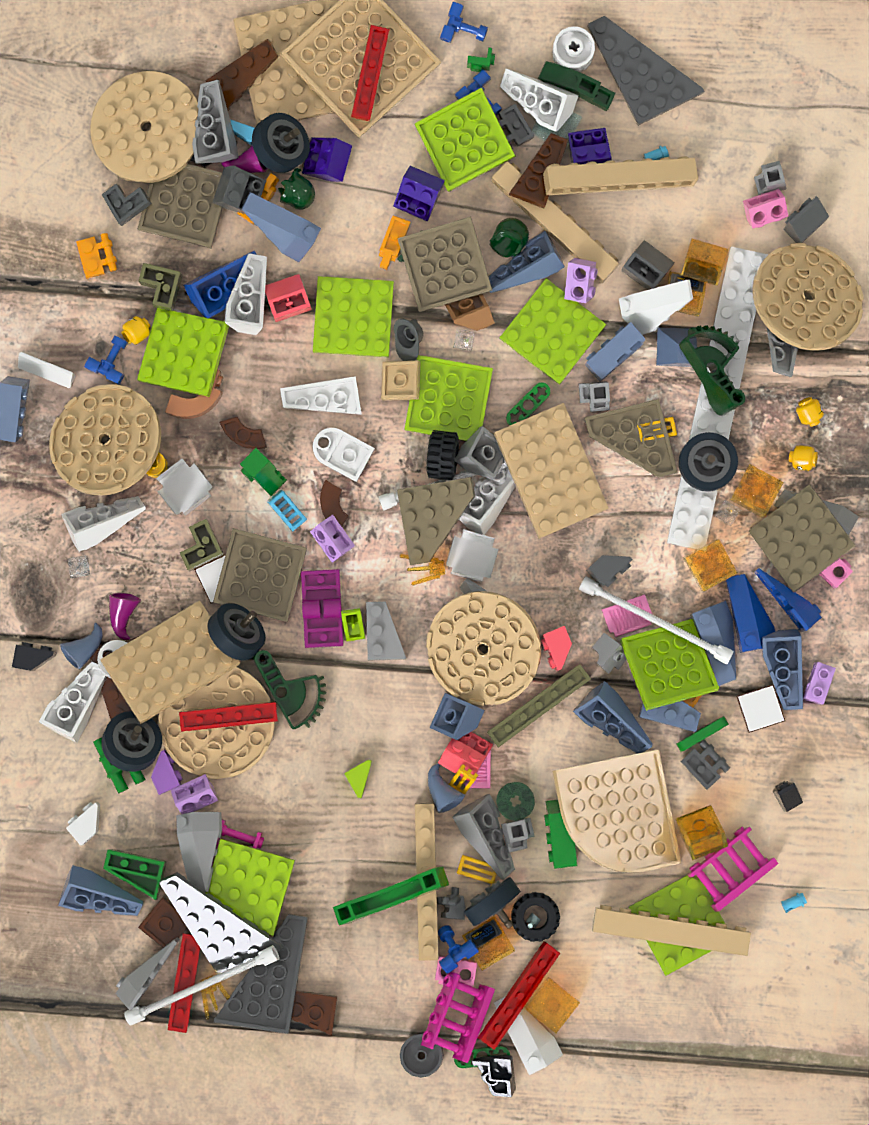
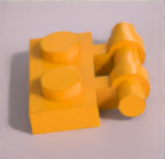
(91, 258)

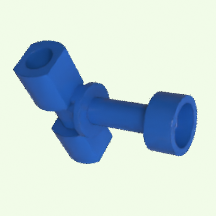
(456, 23)
(479, 81)
(106, 366)
(456, 951)

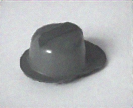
(407, 338)

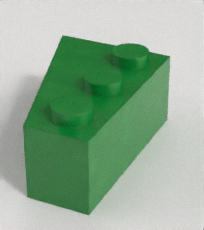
(261, 470)
(562, 846)
(137, 870)

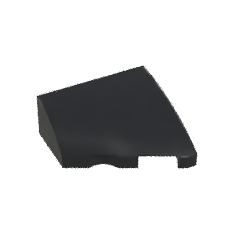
(497, 1073)

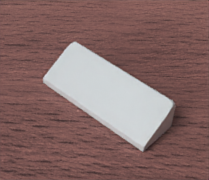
(45, 370)

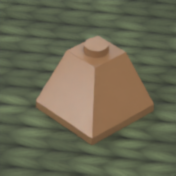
(471, 312)

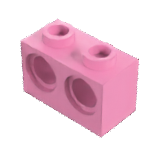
(764, 205)
(829, 576)
(462, 964)

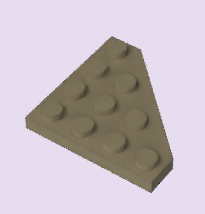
(620, 433)
(431, 514)

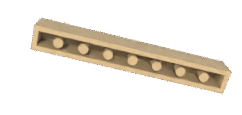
(620, 175)
(558, 225)
(425, 861)
(671, 931)

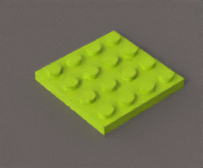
(465, 139)
(353, 316)
(552, 331)
(183, 352)
(450, 398)
(668, 666)
(251, 882)
(685, 899)

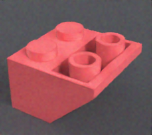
(287, 298)
(558, 645)
(468, 750)

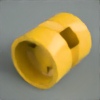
(159, 466)

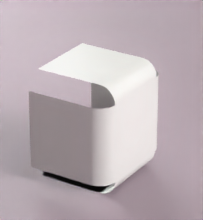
(184, 487)
(472, 556)

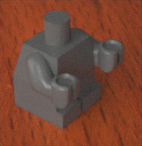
(453, 905)

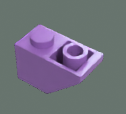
(164, 774)

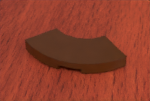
(242, 435)
(330, 502)

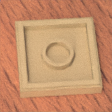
(400, 380)

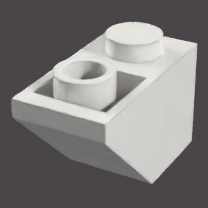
(85, 825)

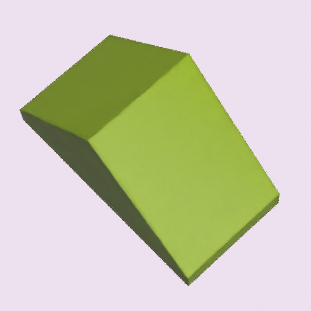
(353, 624)
(358, 776)

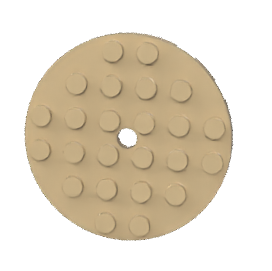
(119, 123)
(782, 304)
(126, 456)
(491, 621)
(222, 750)

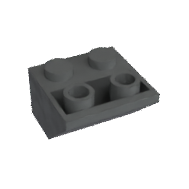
(235, 187)
(807, 221)
(647, 266)
(606, 568)

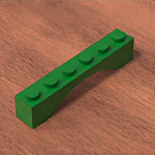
(391, 896)

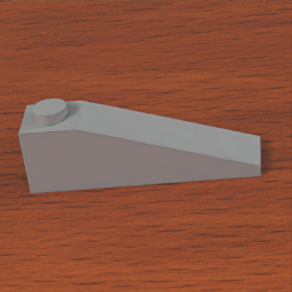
(782, 355)
(197, 841)

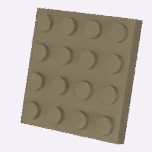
(184, 207)
(445, 264)
(802, 538)
(260, 574)

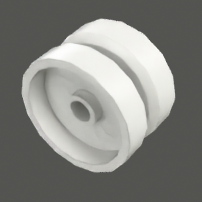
(576, 39)

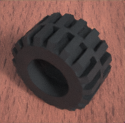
(441, 455)
(547, 929)

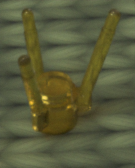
(436, 568)
(209, 990)

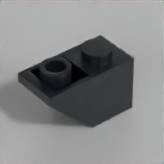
(31, 658)
(787, 795)

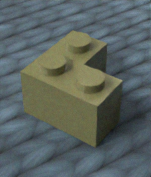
(164, 281)
(206, 548)

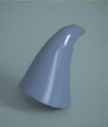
(81, 650)
(442, 794)

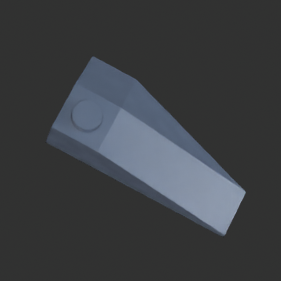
(285, 229)
(533, 263)
(716, 628)
(784, 662)
(609, 713)
(90, 891)

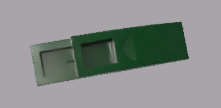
(577, 83)

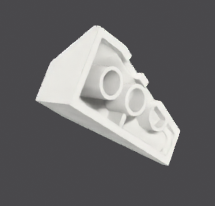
(545, 102)
(247, 298)
(652, 307)
(488, 501)
(95, 524)
(74, 706)
(533, 1042)

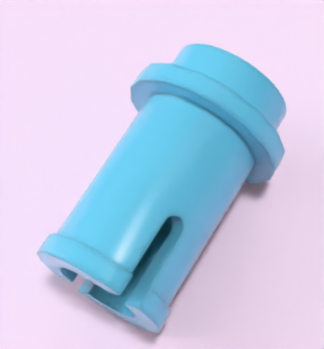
(657, 154)
(794, 902)

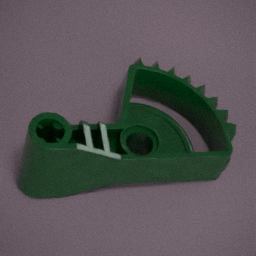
(718, 387)
(294, 688)

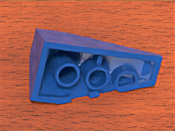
(213, 289)
(796, 607)

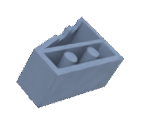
(615, 351)
(12, 407)
(674, 714)

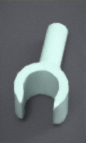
(533, 921)

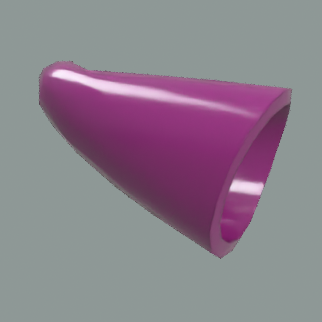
(247, 161)
(120, 608)

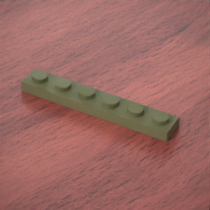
(539, 705)

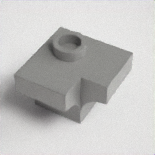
(770, 178)
(595, 394)
(610, 653)
(517, 833)

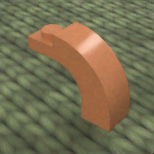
(197, 406)

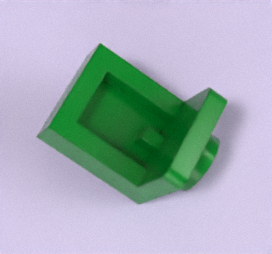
(480, 63)

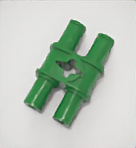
(114, 773)

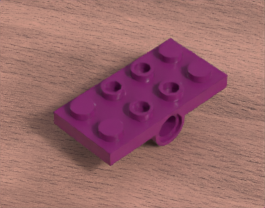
(322, 608)

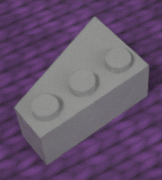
(381, 634)

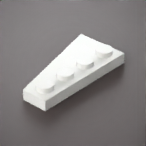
(324, 396)

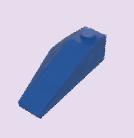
(748, 614)

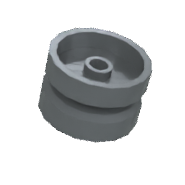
(420, 1067)

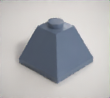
(668, 347)
(456, 717)

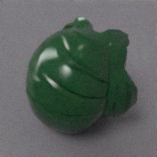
(297, 191)
(509, 237)

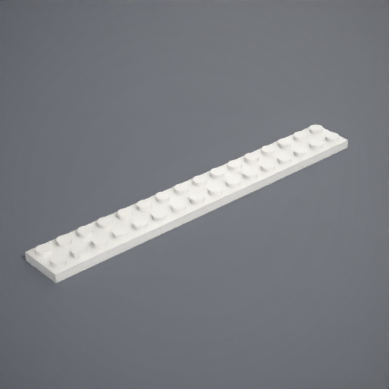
(736, 315)

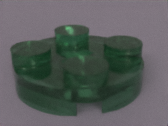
(505, 805)

